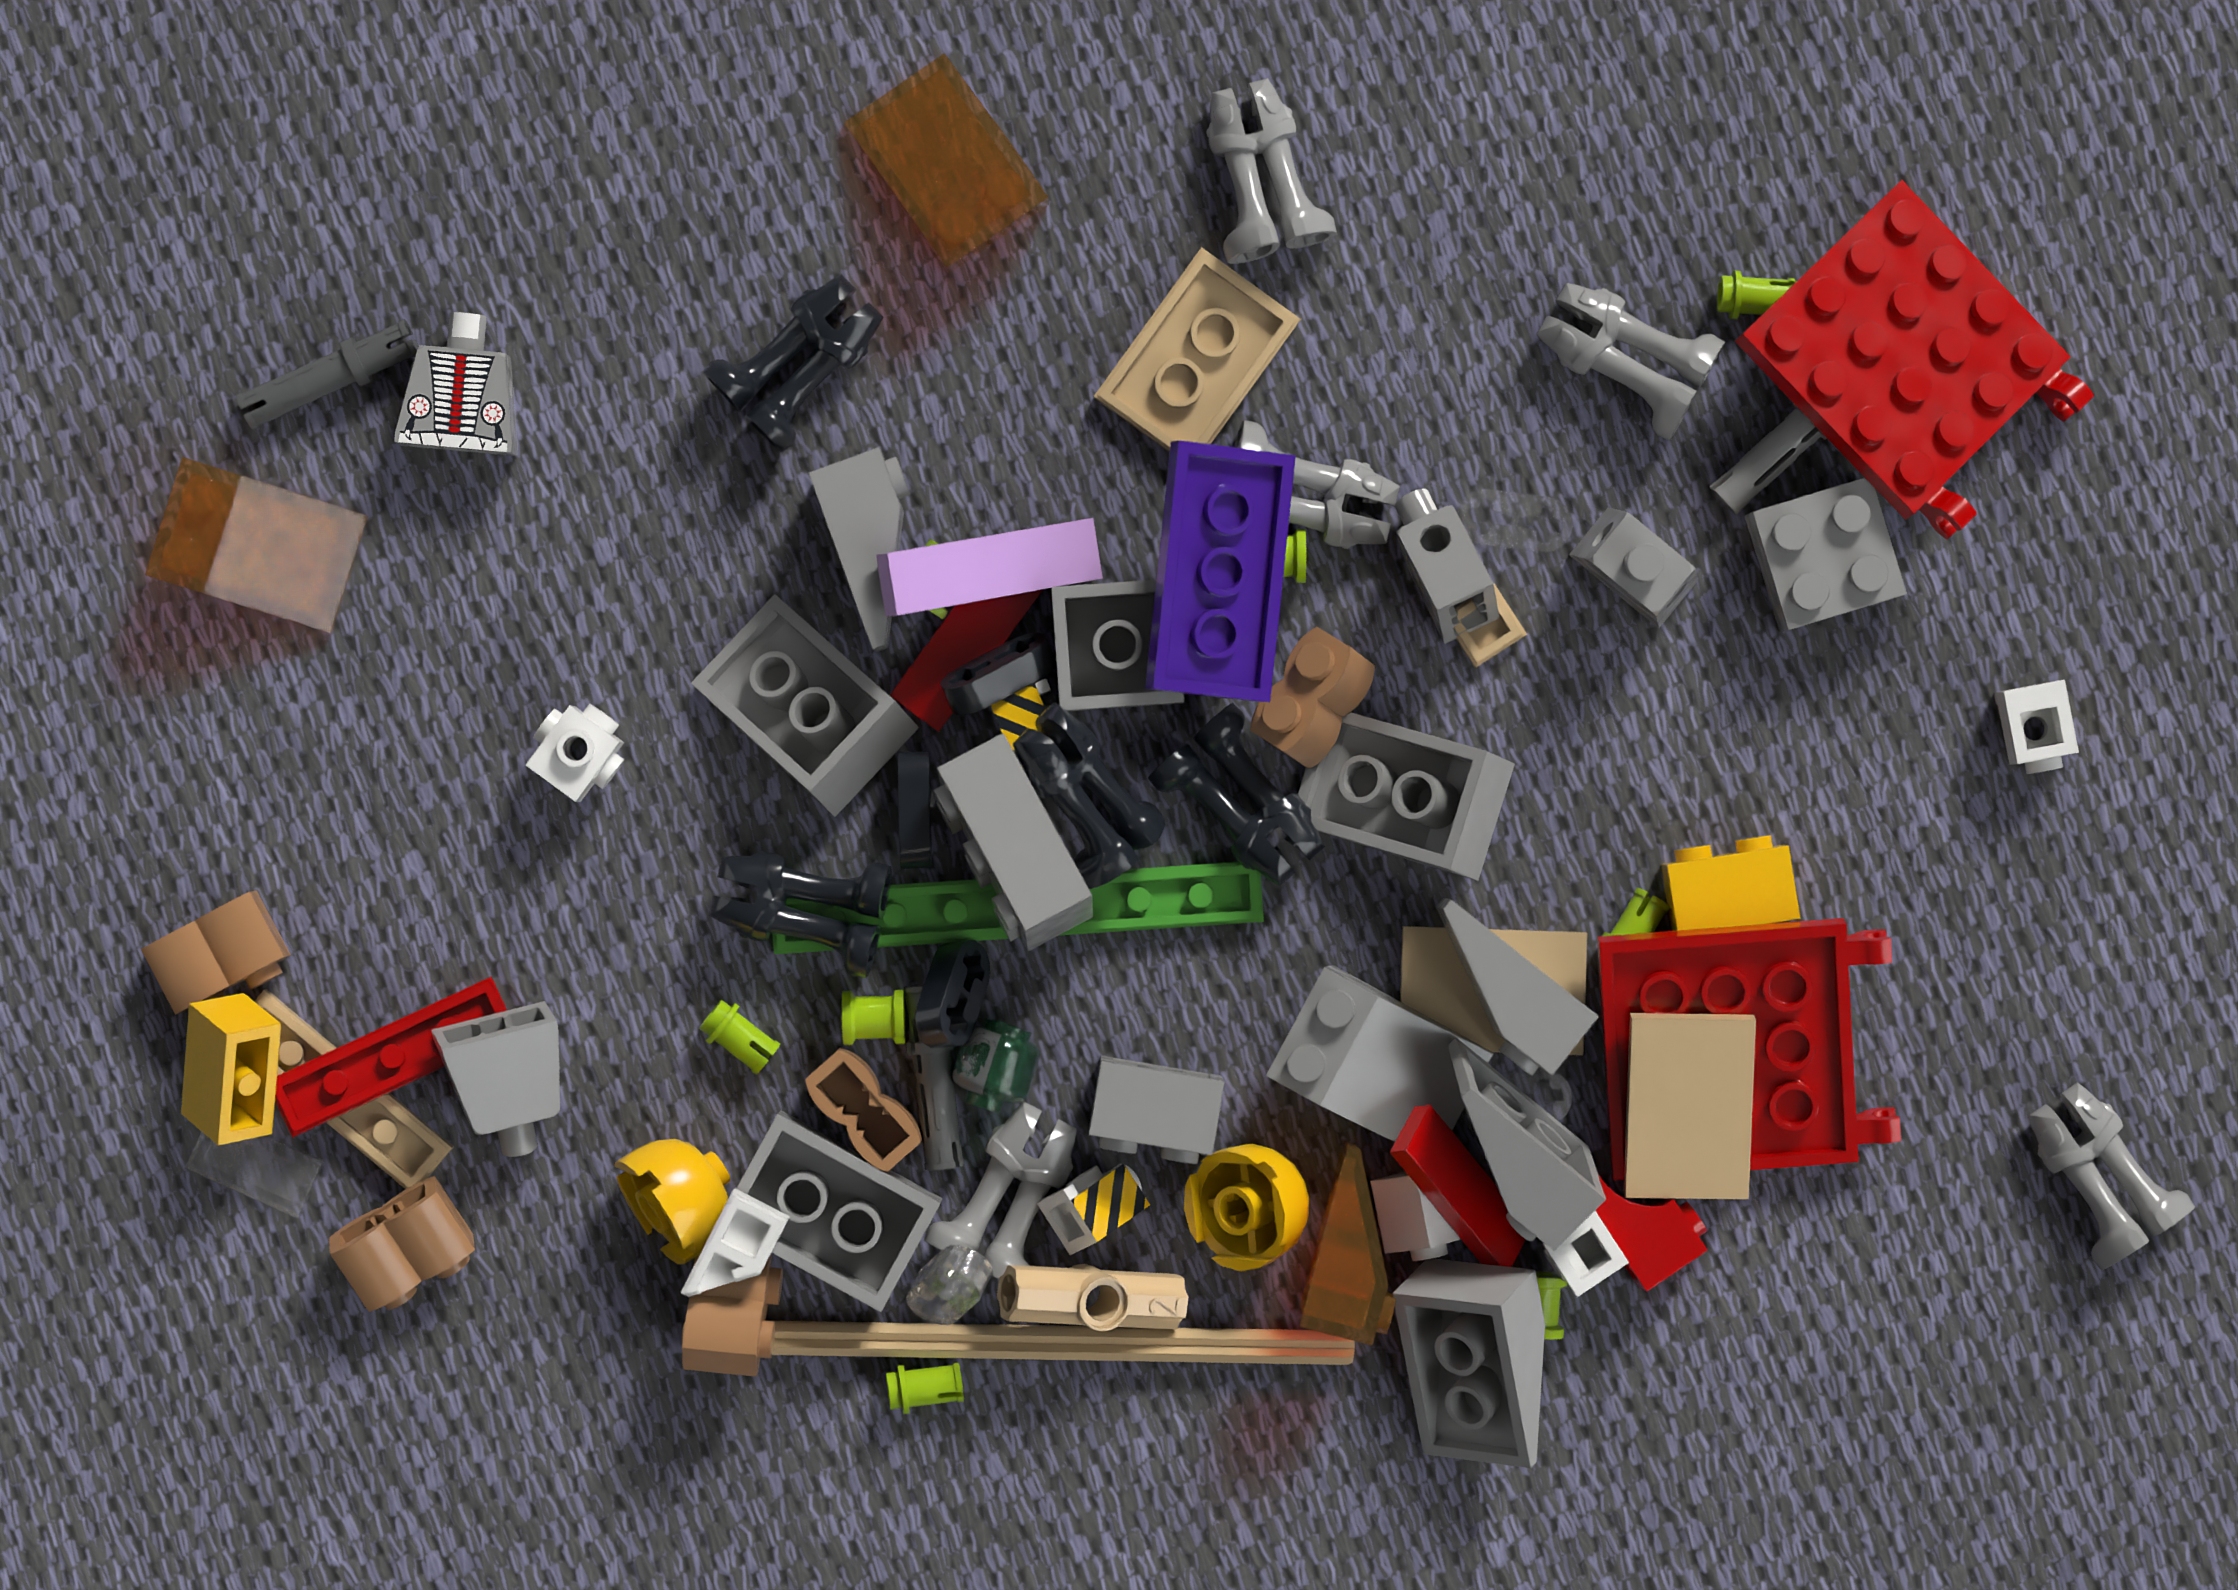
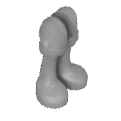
(1255, 230)
(1610, 323)
(1337, 485)
(2075, 1157)
(1007, 1163)

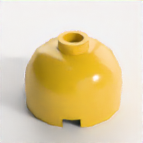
(675, 1193)
(1246, 1205)

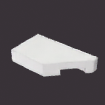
(737, 1244)

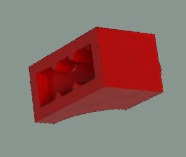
(1652, 1236)

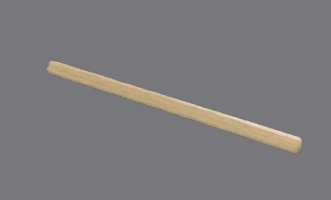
(1060, 1343)

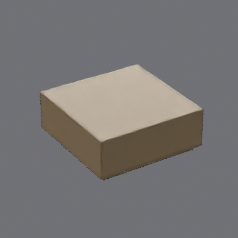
(1491, 638)

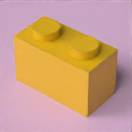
(1731, 888)
(230, 1068)

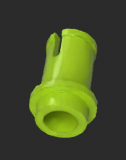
(1749, 294)
(1640, 915)
(736, 1035)
(924, 1386)

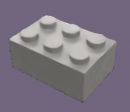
(1012, 844)
(845, 1215)

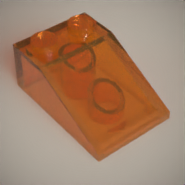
(947, 163)
(256, 545)
(1347, 1273)

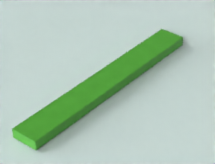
(1128, 903)

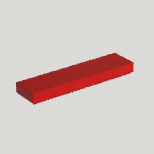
(376, 1061)

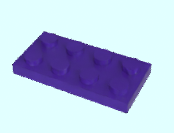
(1220, 571)

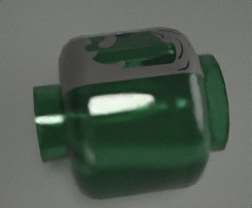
(996, 1065)

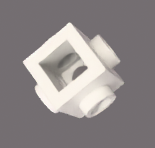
(554, 759)

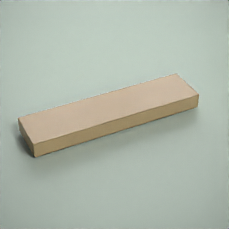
(380, 1129)

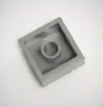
(1825, 554)
(1105, 645)
(1156, 1108)

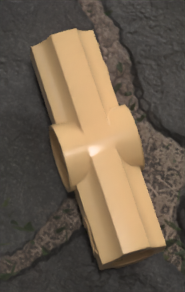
(1061, 1296)

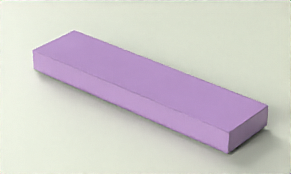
(988, 567)

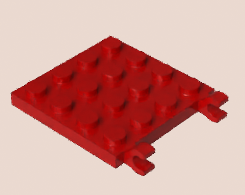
(1909, 355)
(1801, 1001)

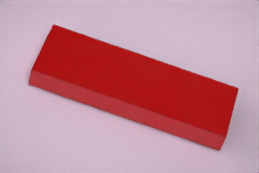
(963, 636)
(1457, 1187)

